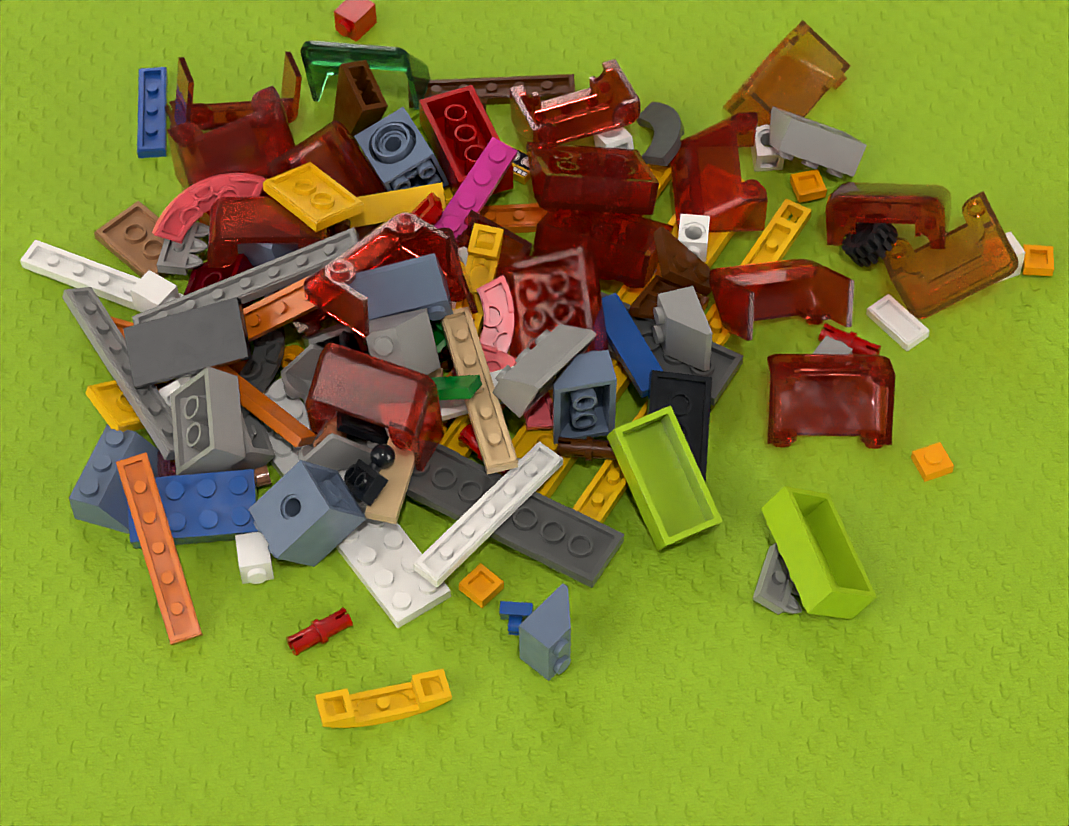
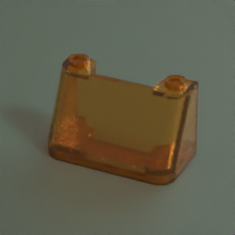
(790, 77)
(973, 259)

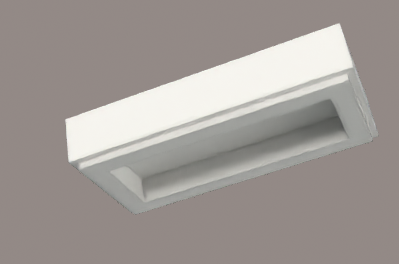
(897, 322)

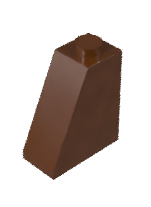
(358, 98)

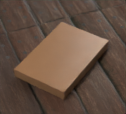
(132, 240)

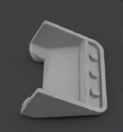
(334, 450)

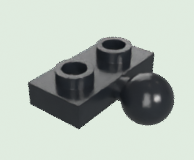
(365, 479)

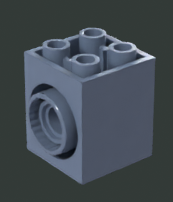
(400, 153)
(306, 514)

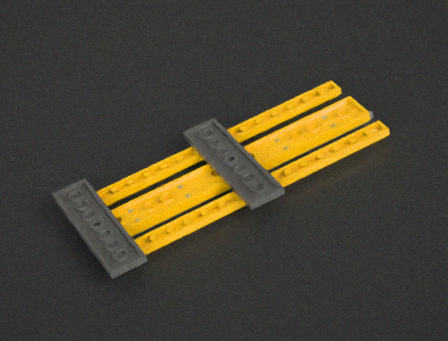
(575, 537)

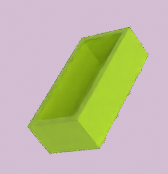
(664, 478)
(818, 553)

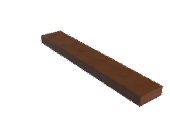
(497, 88)

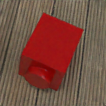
(355, 18)

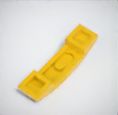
(482, 264)
(384, 704)

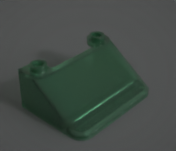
(325, 58)

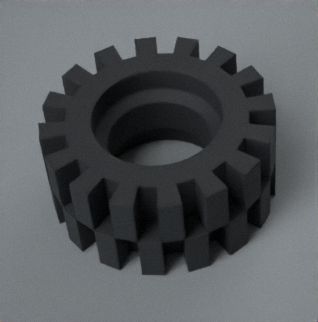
(869, 242)

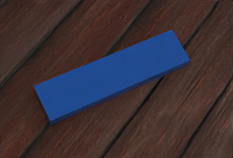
(152, 112)
(628, 344)

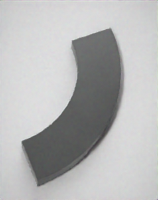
(667, 133)
(265, 359)

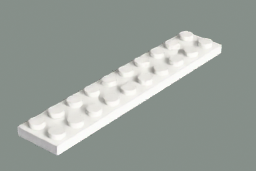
(376, 549)

